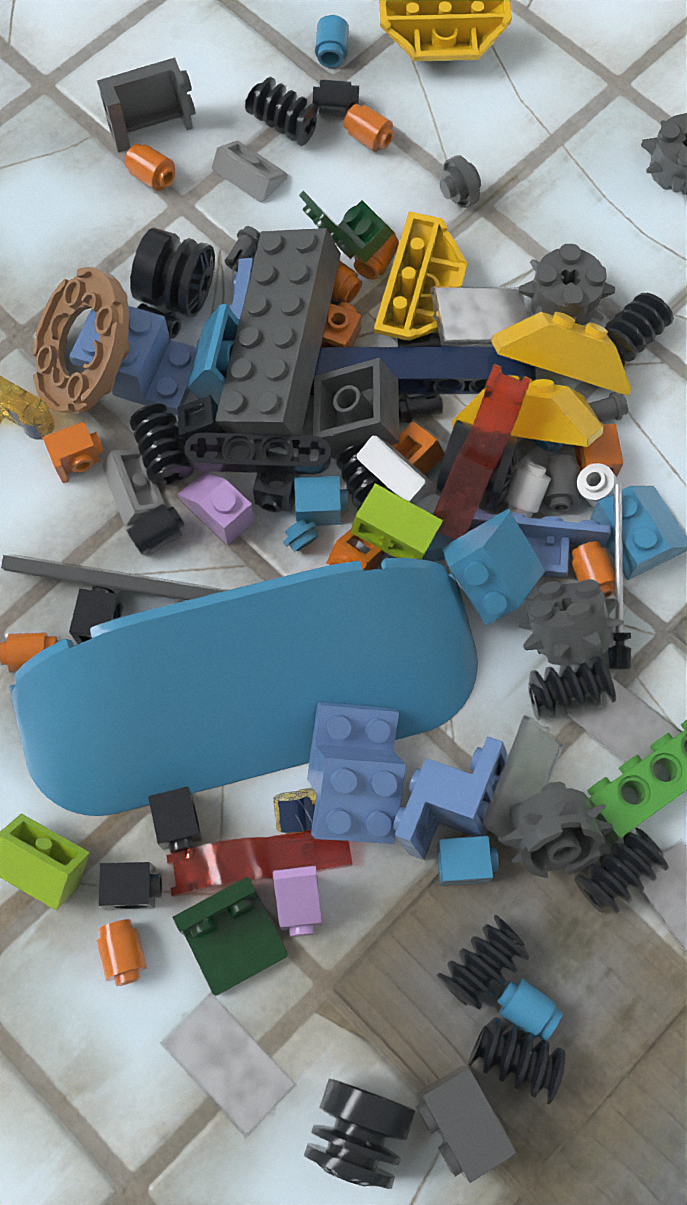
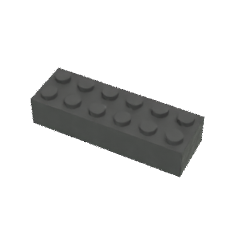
(279, 333)

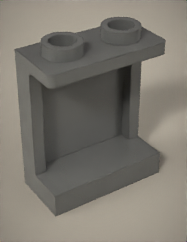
(146, 99)

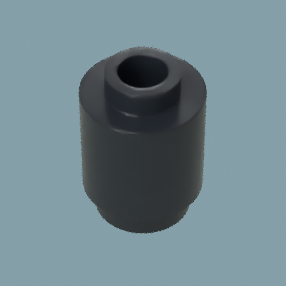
(335, 97)
(156, 529)

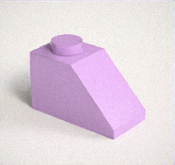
(218, 505)
(298, 900)

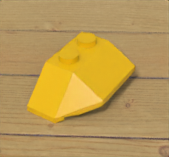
(444, 27)
(423, 259)
(566, 349)
(548, 414)

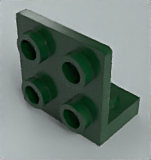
(357, 234)
(231, 936)

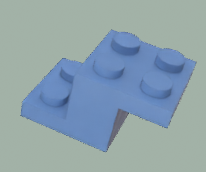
(155, 365)
(355, 773)
(449, 798)

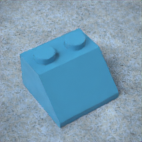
(213, 354)
(648, 529)
(494, 566)

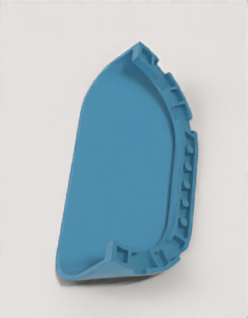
(236, 681)

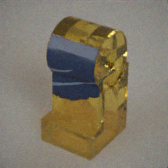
(25, 410)
(294, 810)

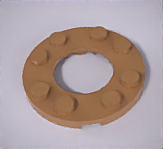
(83, 390)

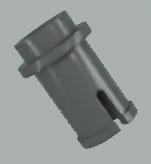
(244, 246)
(612, 407)

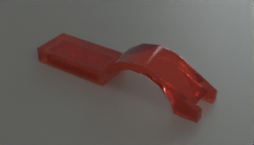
(480, 452)
(253, 857)

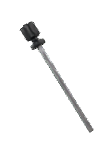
(619, 654)

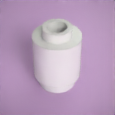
(596, 483)
(527, 489)

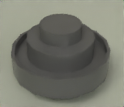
(460, 181)

